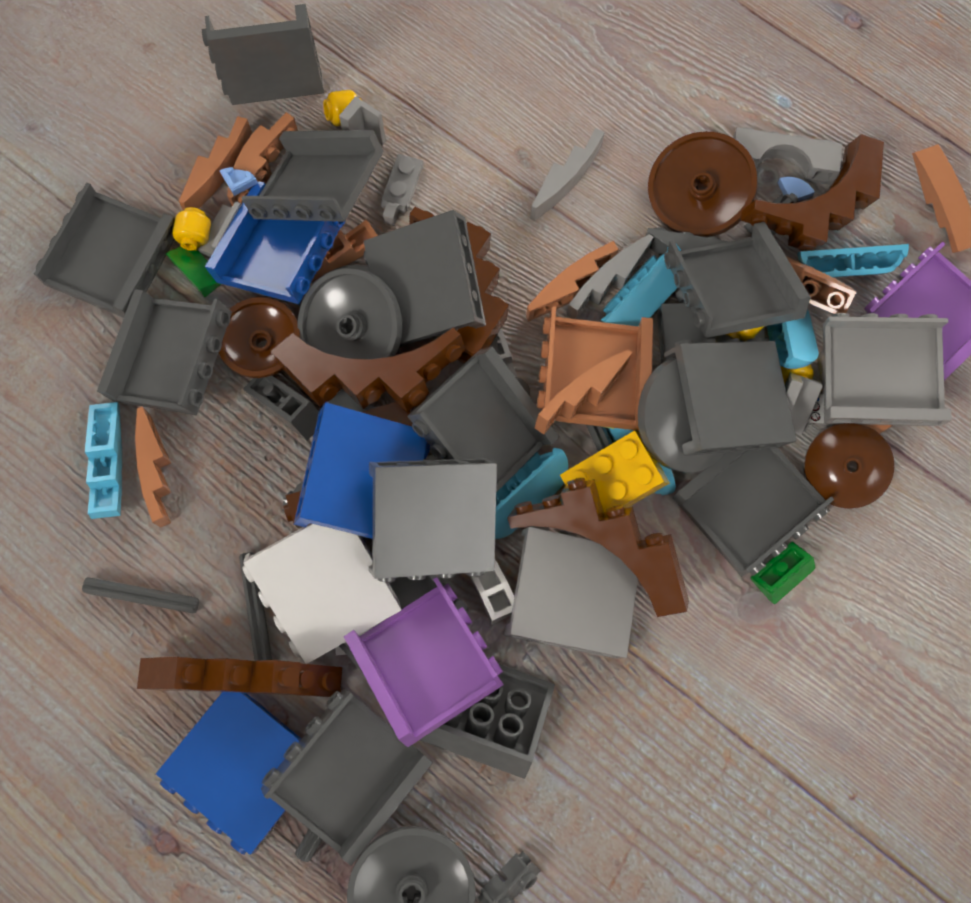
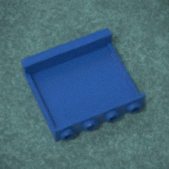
(271, 254)
(337, 477)
(223, 768)

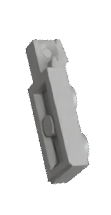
(400, 187)

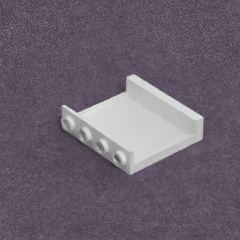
(320, 588)

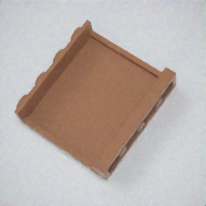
(581, 344)

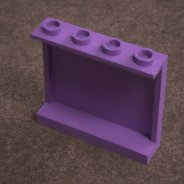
(936, 289)
(425, 664)

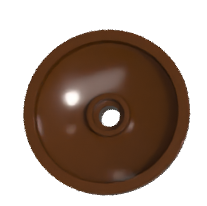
(251, 323)
(828, 460)

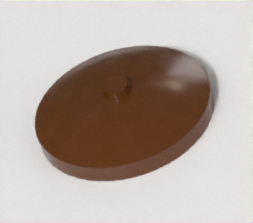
(702, 183)

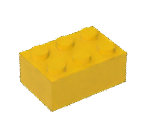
(621, 472)

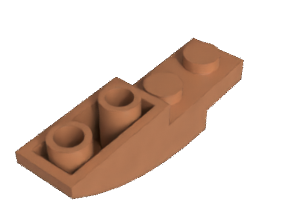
(261, 150)
(823, 289)

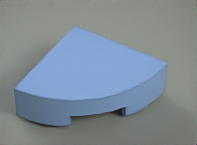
(238, 179)
(796, 186)

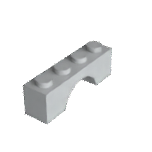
(815, 158)

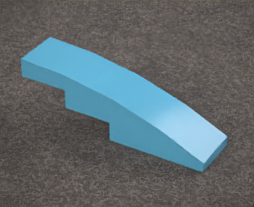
(104, 456)

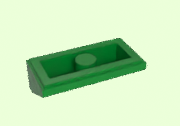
(192, 266)
(784, 572)

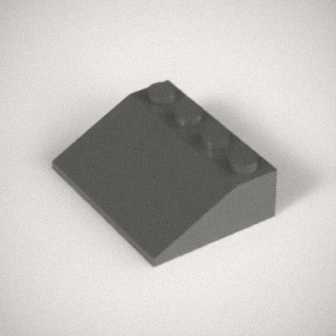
(500, 727)

